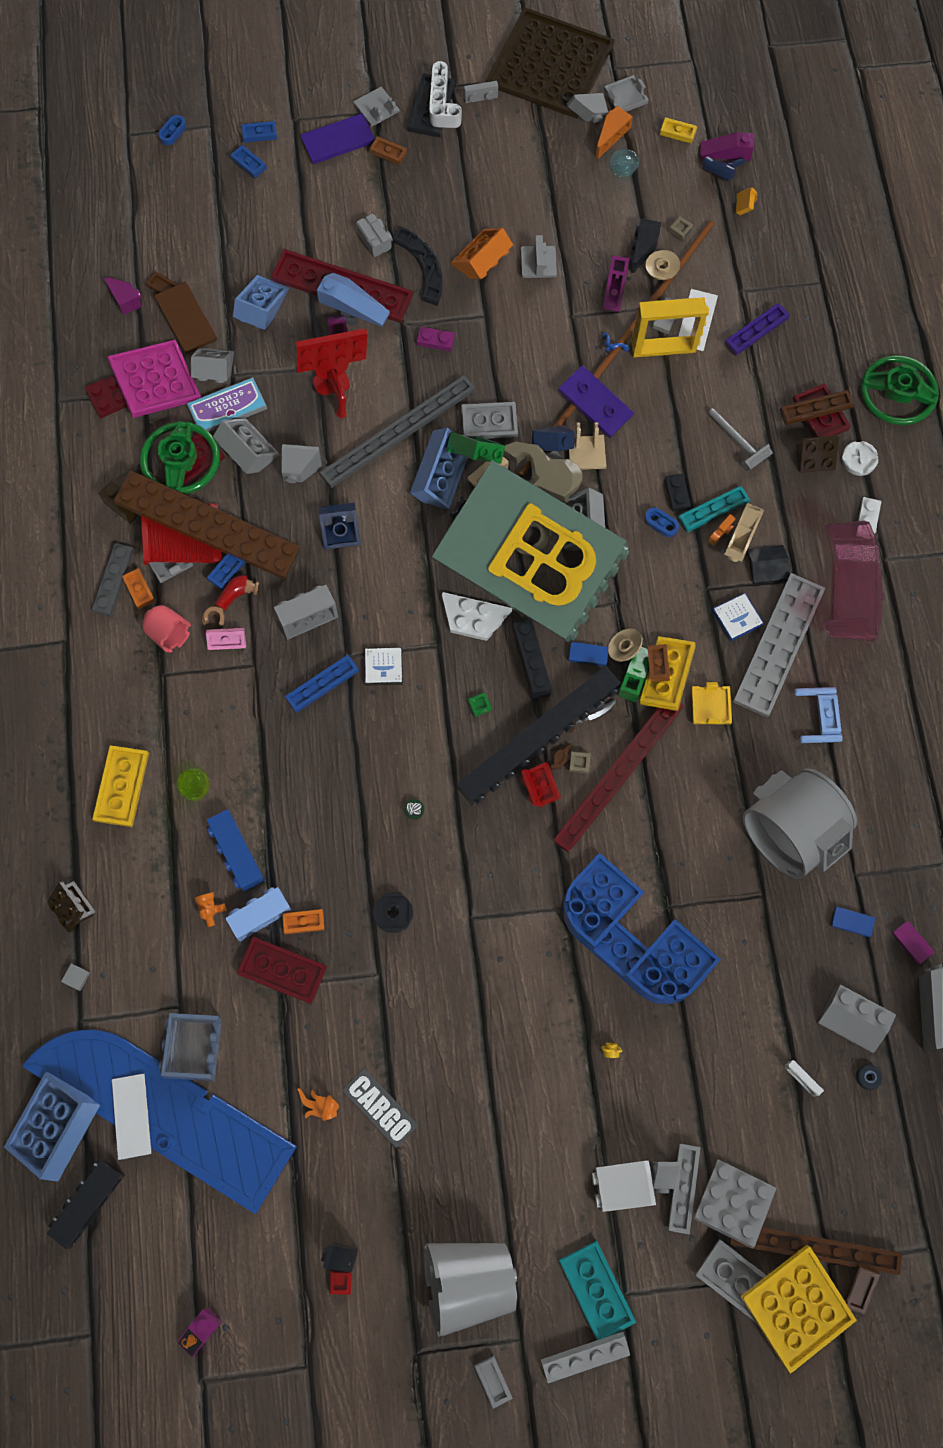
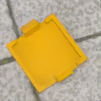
(711, 704)

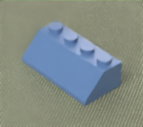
(438, 472)

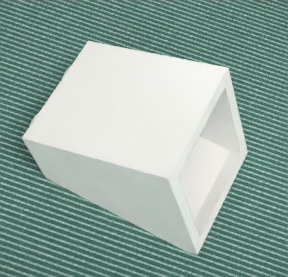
(624, 1186)

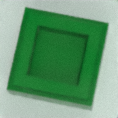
(479, 704)

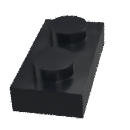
(677, 492)

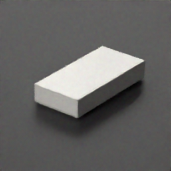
(803, 1078)

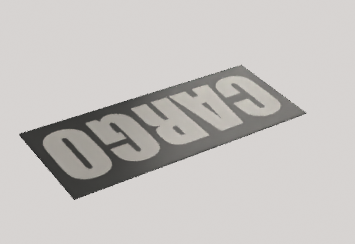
(380, 1108)

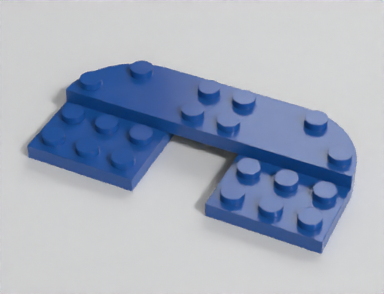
(659, 974)

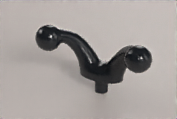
(459, 504)

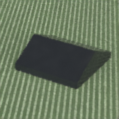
(768, 564)

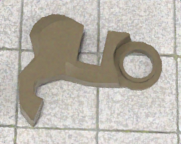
(554, 476)

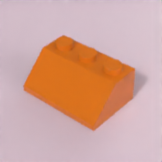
(483, 253)

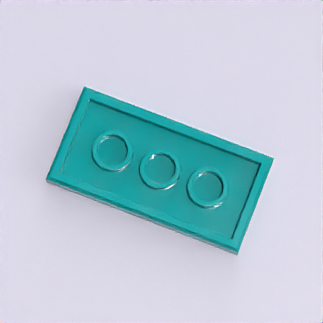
(597, 1291)

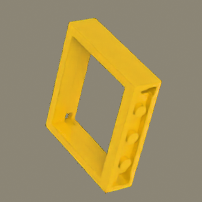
(668, 310)

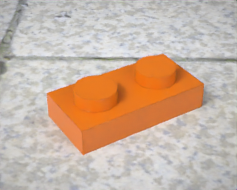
(138, 588)
(303, 921)

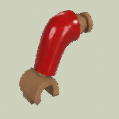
(234, 589)

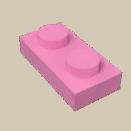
(226, 638)

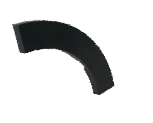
(427, 260)

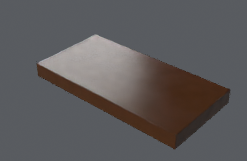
(185, 317)

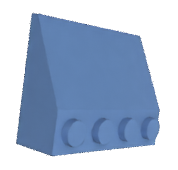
(51, 1127)

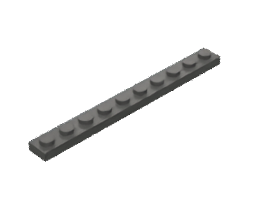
(397, 431)

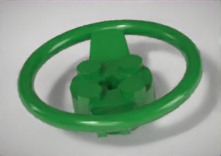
(891, 383)
(179, 463)

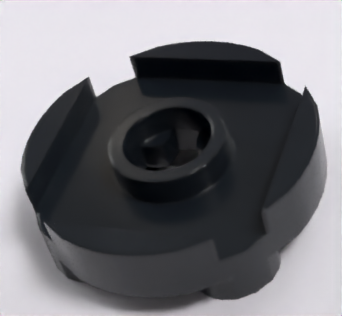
(401, 905)

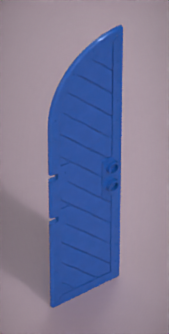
(194, 1133)

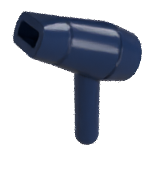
(721, 169)

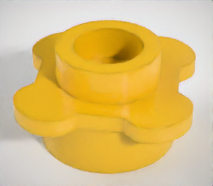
(611, 1050)

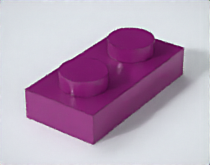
(435, 339)

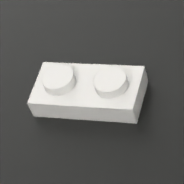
(870, 511)

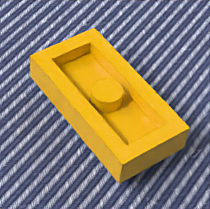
(678, 130)

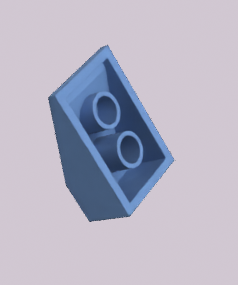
(259, 302)

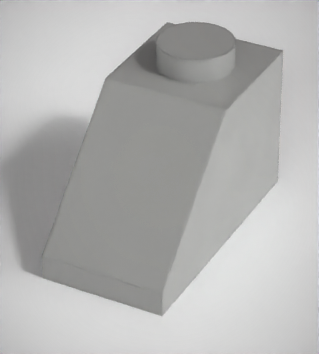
(589, 106)

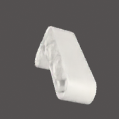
(442, 113)

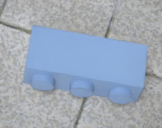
(258, 913)

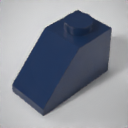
(554, 438)

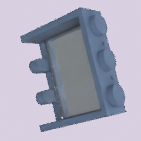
(191, 1047)

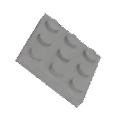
(735, 1203)

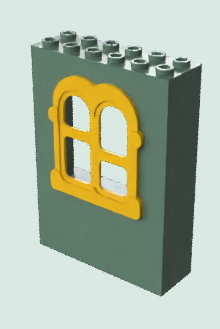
(494, 526)

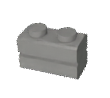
(374, 235)

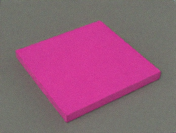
(153, 378)

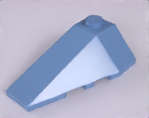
(350, 298)

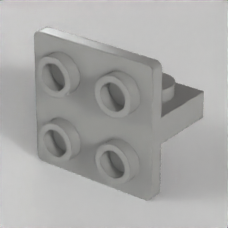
(538, 260)

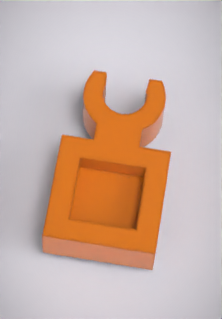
(725, 528)

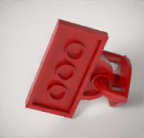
(330, 359)

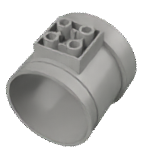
(800, 822)

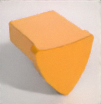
(746, 200)

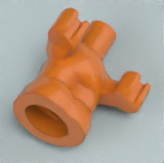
(207, 908)

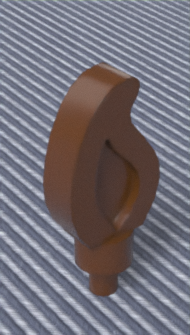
(561, 757)

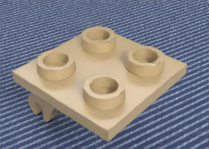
(588, 450)

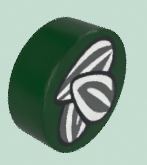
(414, 809)

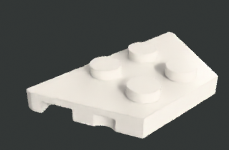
(473, 617)

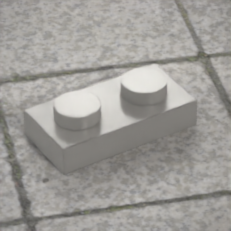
(481, 92)

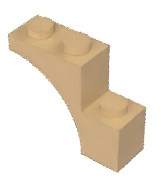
(744, 532)

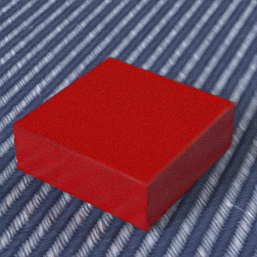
(340, 1282)

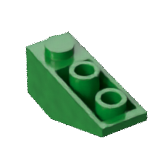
(635, 676)

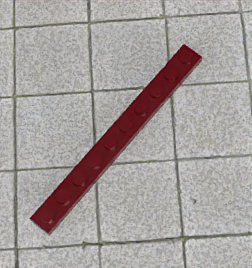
(615, 778)

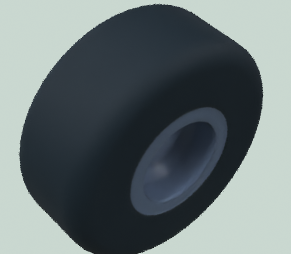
(876, 1077)

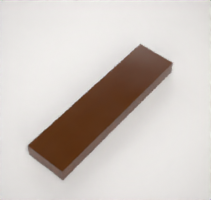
(816, 407)

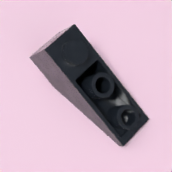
(647, 241)
(339, 1257)

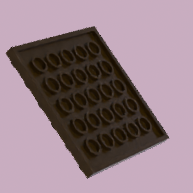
(550, 61)

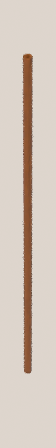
(527, 466)

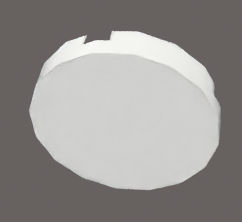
(859, 458)

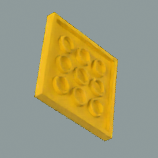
(798, 1308)

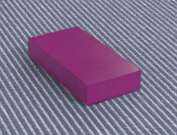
(913, 942)

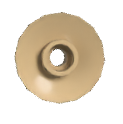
(662, 259)
(625, 645)

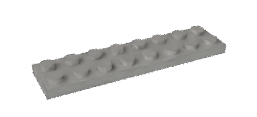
(779, 645)

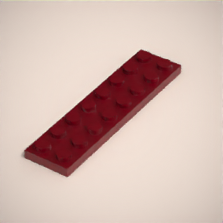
(307, 274)

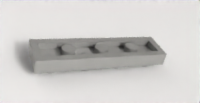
(684, 1191)
(585, 1357)

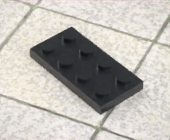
(420, 114)

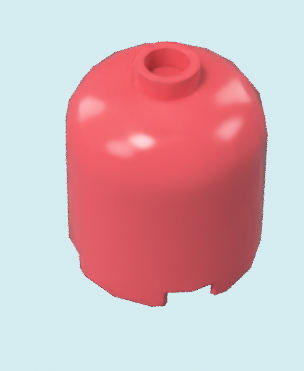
(165, 627)

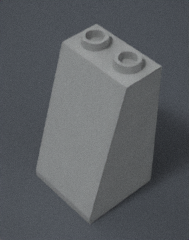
(932, 1007)

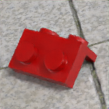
(540, 785)

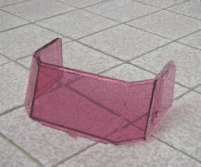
(857, 582)

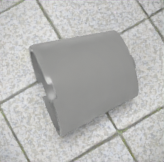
(468, 1284)

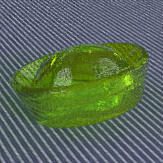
(193, 784)

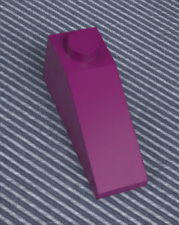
(729, 147)
(615, 283)

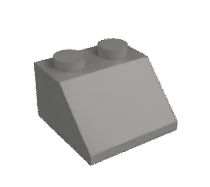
(212, 364)

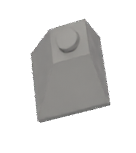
(299, 462)

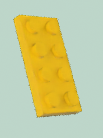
(669, 693)
(120, 786)

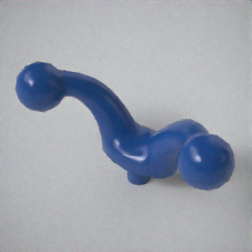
(613, 346)

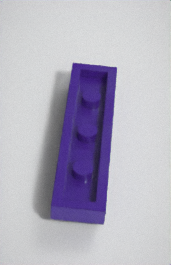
(757, 329)

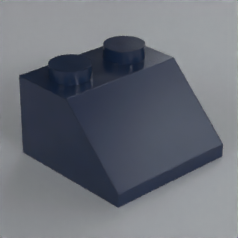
(339, 525)

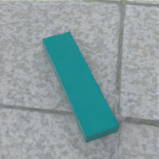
(713, 509)

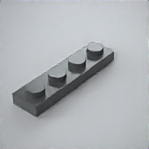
(113, 580)

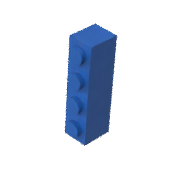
(235, 851)

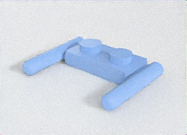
(828, 714)

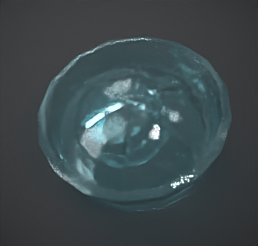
(624, 162)

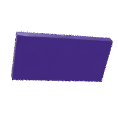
(337, 138)

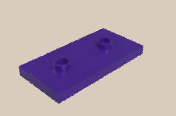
(596, 401)

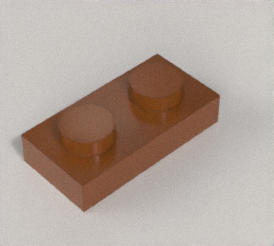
(388, 150)
(658, 663)

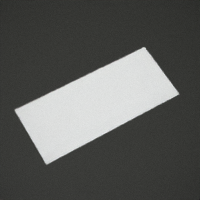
(687, 323)
(131, 1116)

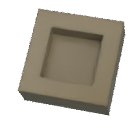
(681, 228)
(580, 762)

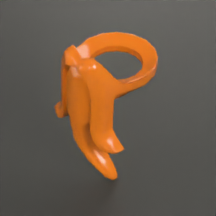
(323, 1107)

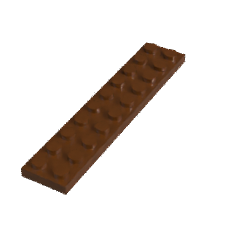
(207, 525)

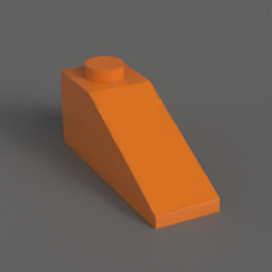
(615, 126)

